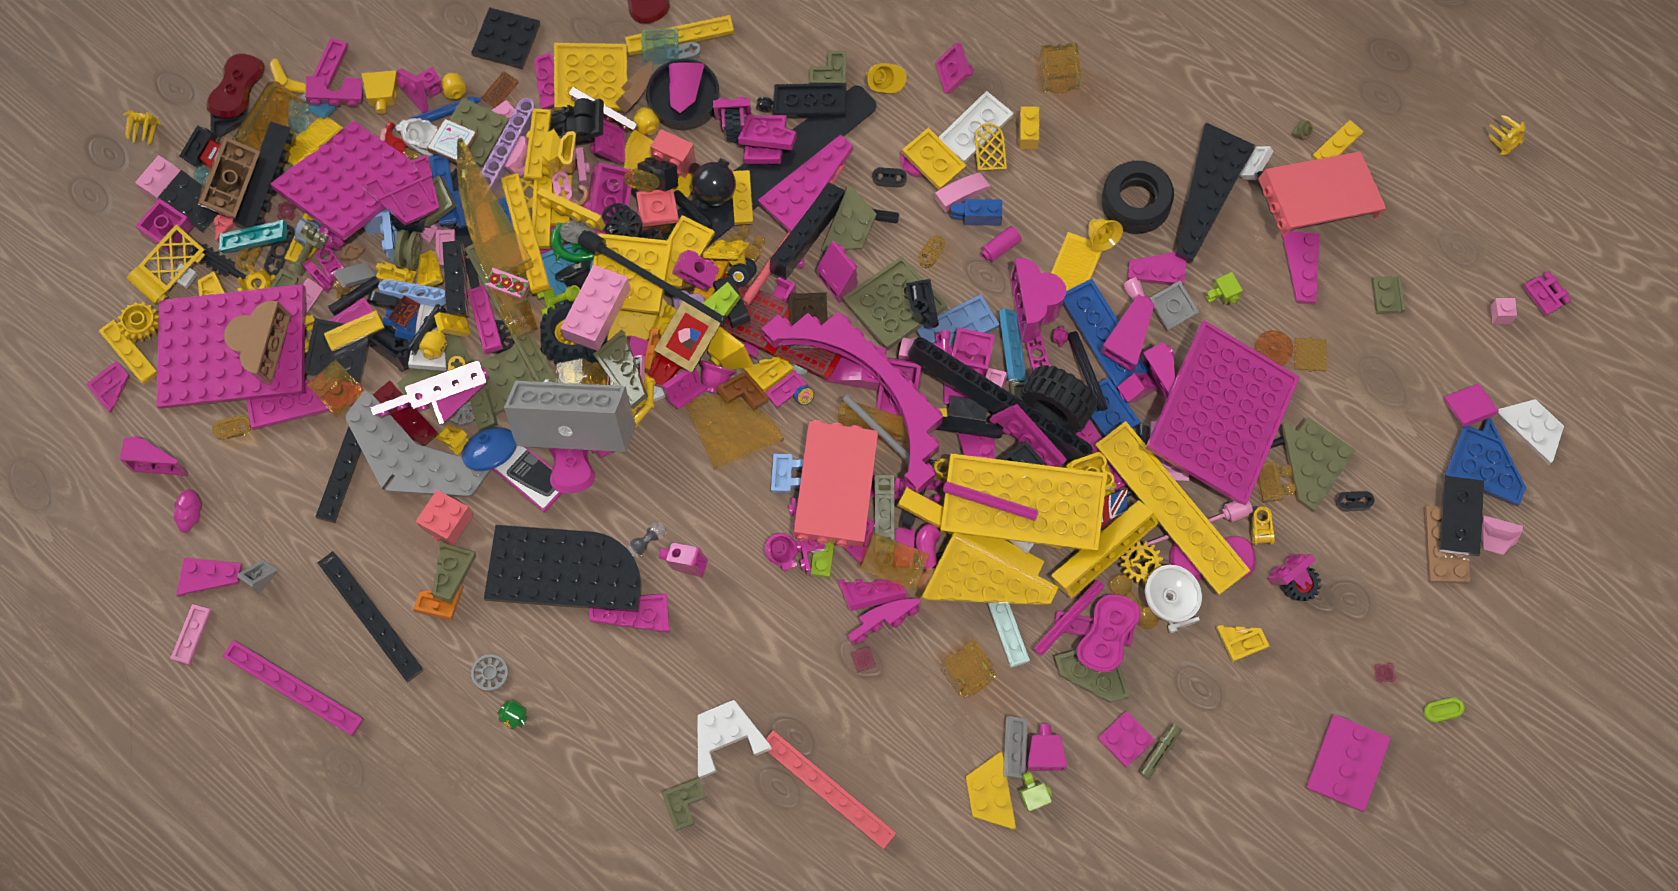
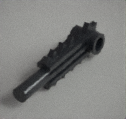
(218, 262)

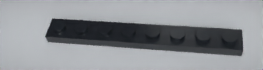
(370, 616)

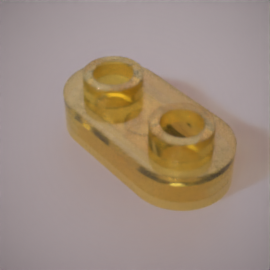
(232, 427)

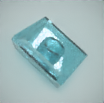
(660, 45)

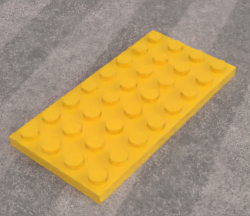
(1065, 498)

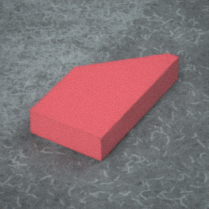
(222, 225)

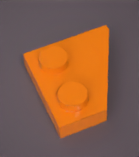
(651, 354)
(433, 607)

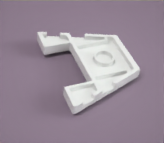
(724, 727)

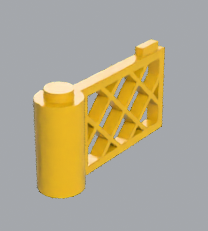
(148, 282)

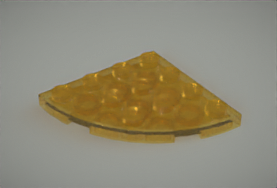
(731, 429)

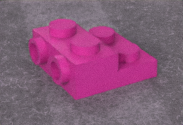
(973, 349)

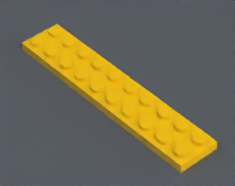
(1172, 508)

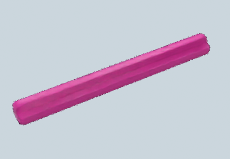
(990, 501)
(1069, 617)

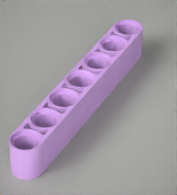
(506, 146)

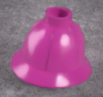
(714, 375)

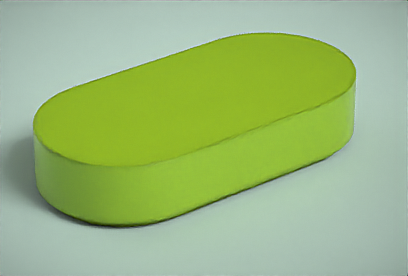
(1443, 710)

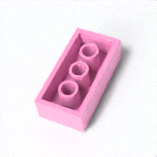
(595, 308)

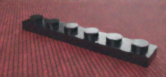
(339, 479)

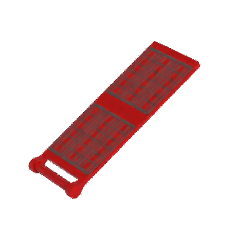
(764, 309)

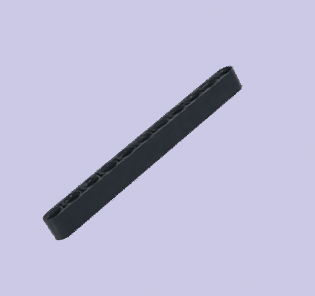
(992, 395)

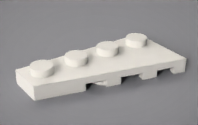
(419, 361)

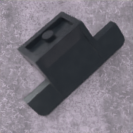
(969, 418)

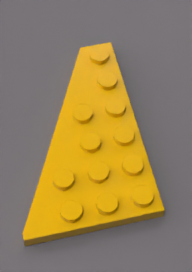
(980, 575)

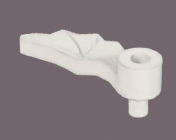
(1173, 627)

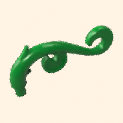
(555, 241)

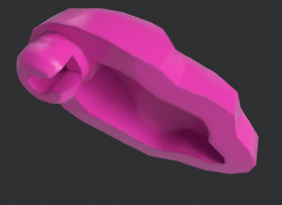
(187, 510)

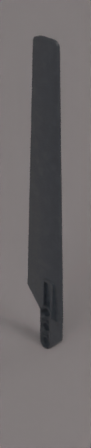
(811, 138)

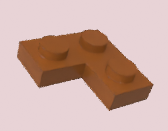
(745, 387)

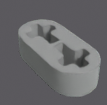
(684, 50)

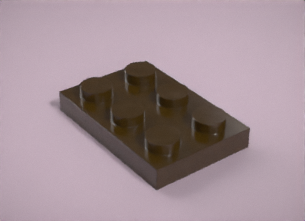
(805, 303)

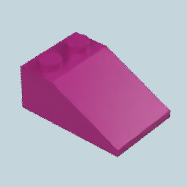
(608, 187)
(1161, 366)
(910, 371)
(854, 375)
(145, 458)

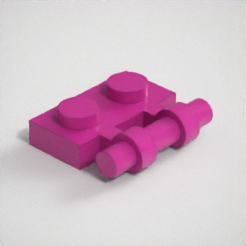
(1543, 295)

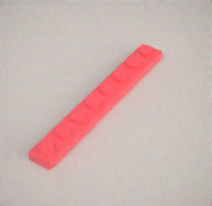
(830, 791)

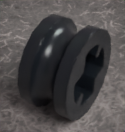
(764, 104)

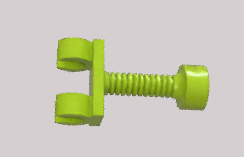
(570, 293)

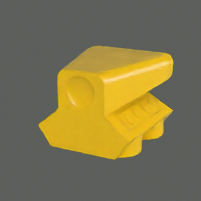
(559, 154)
(1096, 463)

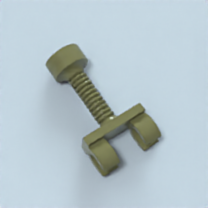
(317, 241)

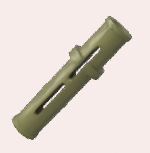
(1165, 744)

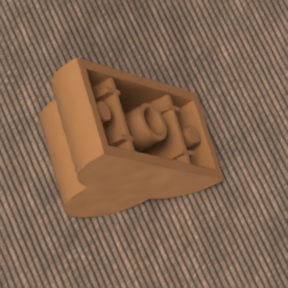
(228, 177)
(259, 339)

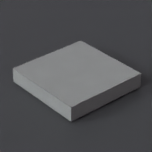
(1173, 306)

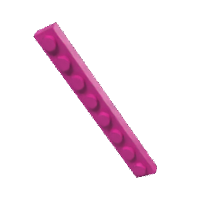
(293, 688)

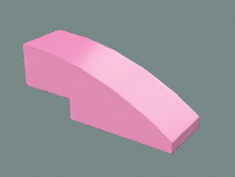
(962, 189)

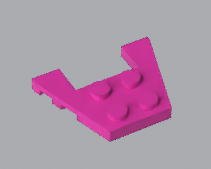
(411, 200)

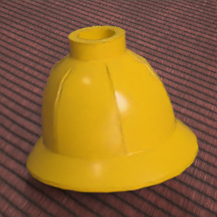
(1104, 233)

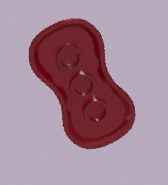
(648, 10)
(231, 95)

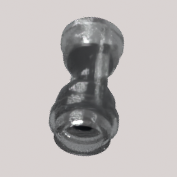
(639, 545)

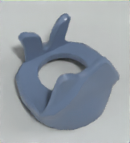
(299, 226)

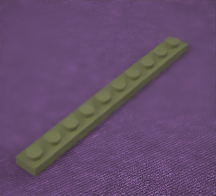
(526, 345)

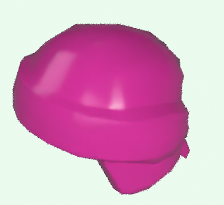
(781, 550)

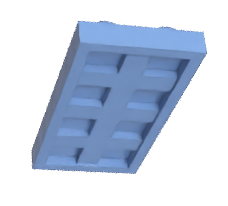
(969, 315)

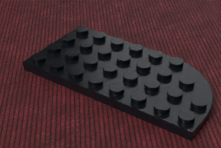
(562, 569)

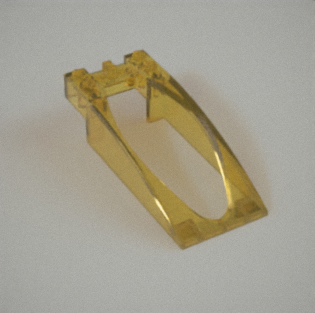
(494, 240)

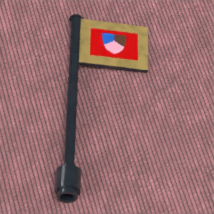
(690, 327)

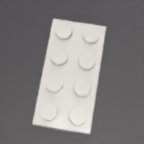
(961, 133)

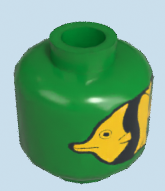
(512, 714)

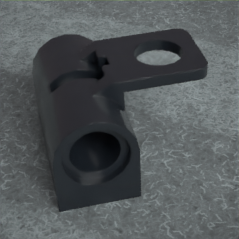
(196, 145)

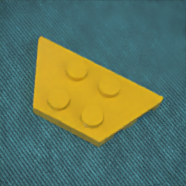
(990, 793)

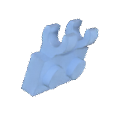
(782, 473)

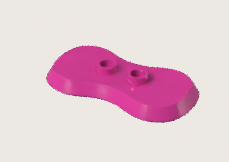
(571, 470)
(1239, 544)
(1104, 644)

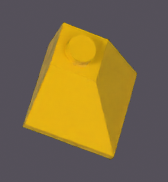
(728, 351)

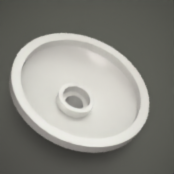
(1180, 587)

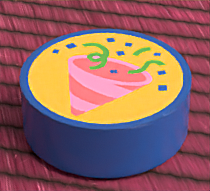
(804, 395)

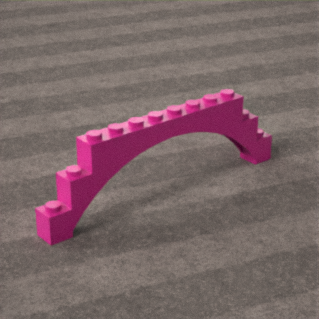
(842, 338)

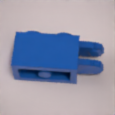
(978, 212)

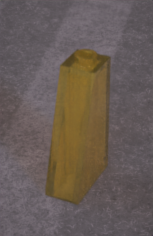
(890, 422)

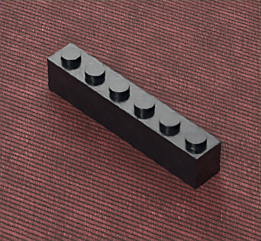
(268, 168)
(806, 231)

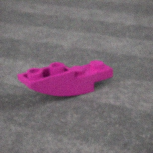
(889, 613)

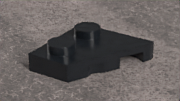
(223, 125)

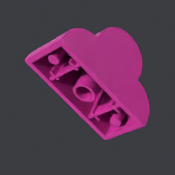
(1036, 297)

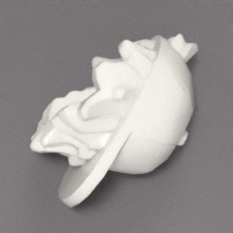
(417, 134)

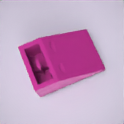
(837, 271)

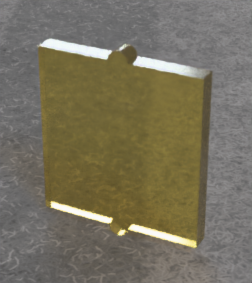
(1310, 354)

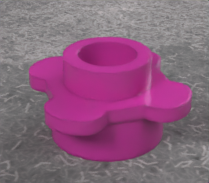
(1060, 336)

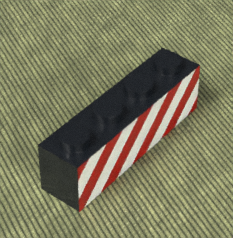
(455, 278)

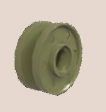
(408, 249)

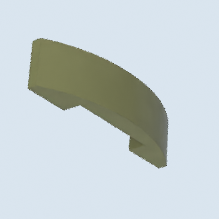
(884, 506)

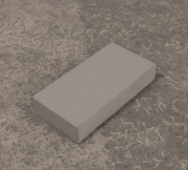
(354, 275)

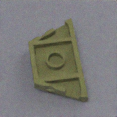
(851, 222)

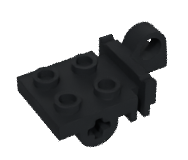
(583, 118)

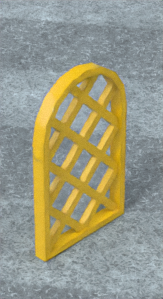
(1004, 167)

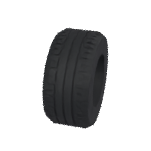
(1143, 175)

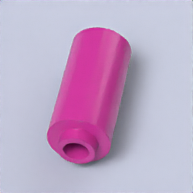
(1000, 244)

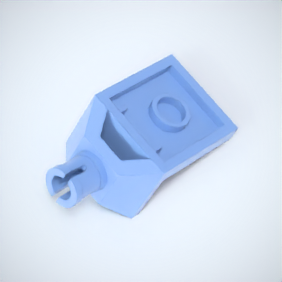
(382, 224)

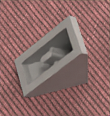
(257, 575)

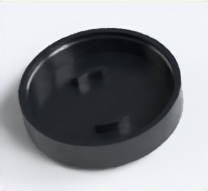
(693, 116)

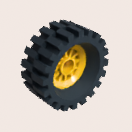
(552, 339)

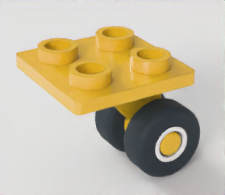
(742, 268)

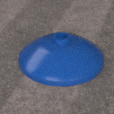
(488, 449)

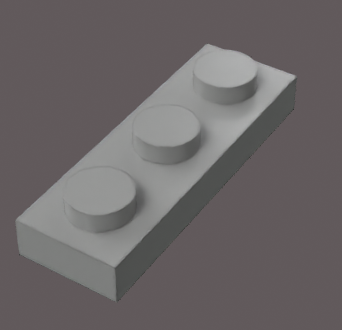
(1015, 747)

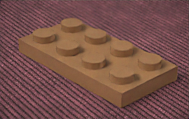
(1443, 566)

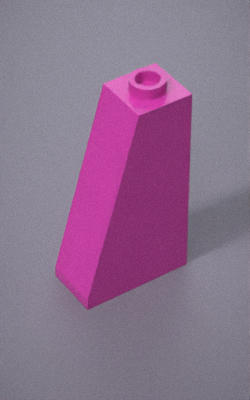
(1128, 336)

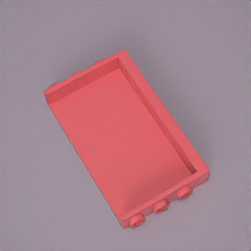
(1321, 191)
(835, 484)

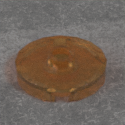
(1278, 339)

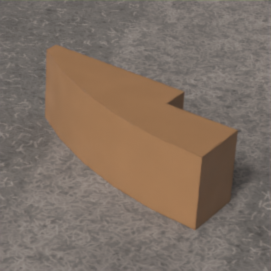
(634, 87)

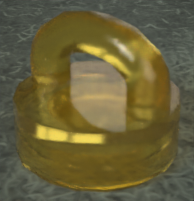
(337, 286)

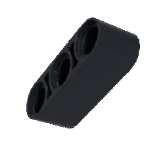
(738, 315)

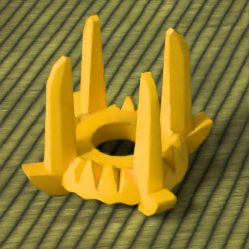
(146, 119)
(1508, 143)
(263, 276)

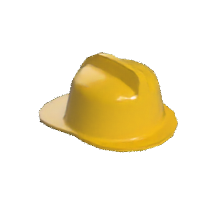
(886, 78)

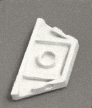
(1534, 426)

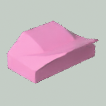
(517, 158)
(1499, 535)

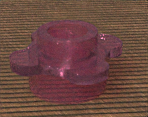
(282, 207)
(1381, 677)

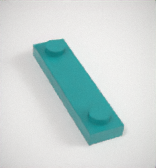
(253, 236)

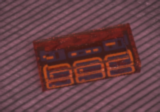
(404, 311)

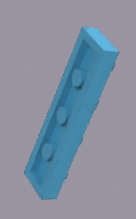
(1012, 346)

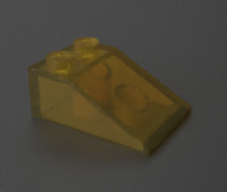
(894, 561)

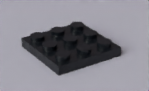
(505, 38)
(320, 356)

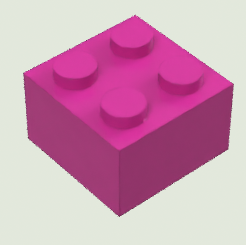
(160, 221)

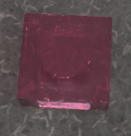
(863, 659)

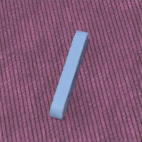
(432, 297)

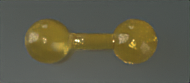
(1123, 586)

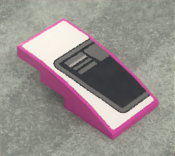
(529, 477)

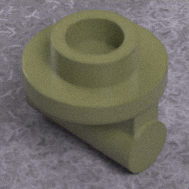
(1303, 129)

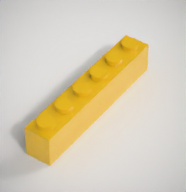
(1113, 543)

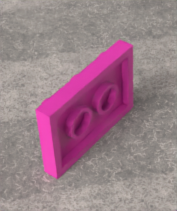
(765, 155)

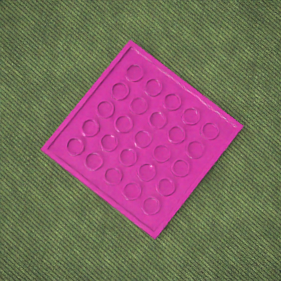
(331, 179)

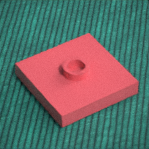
(657, 207)

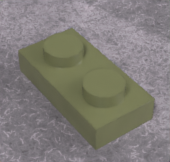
(483, 410)

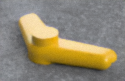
(280, 76)

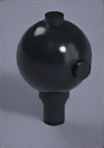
(712, 183)

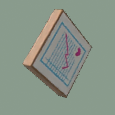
(445, 139)

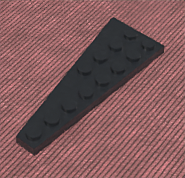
(1215, 173)

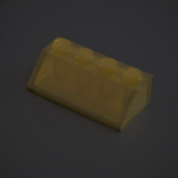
(270, 106)

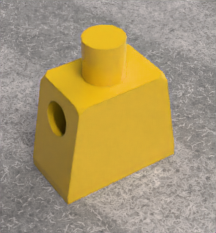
(381, 89)

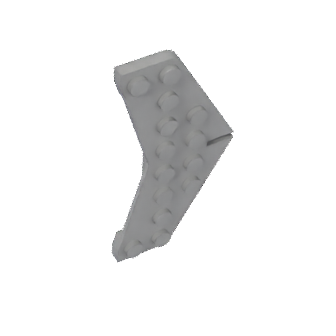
(414, 466)

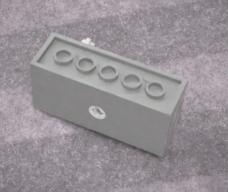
(570, 416)

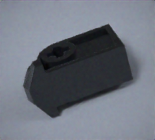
(922, 303)
(390, 347)

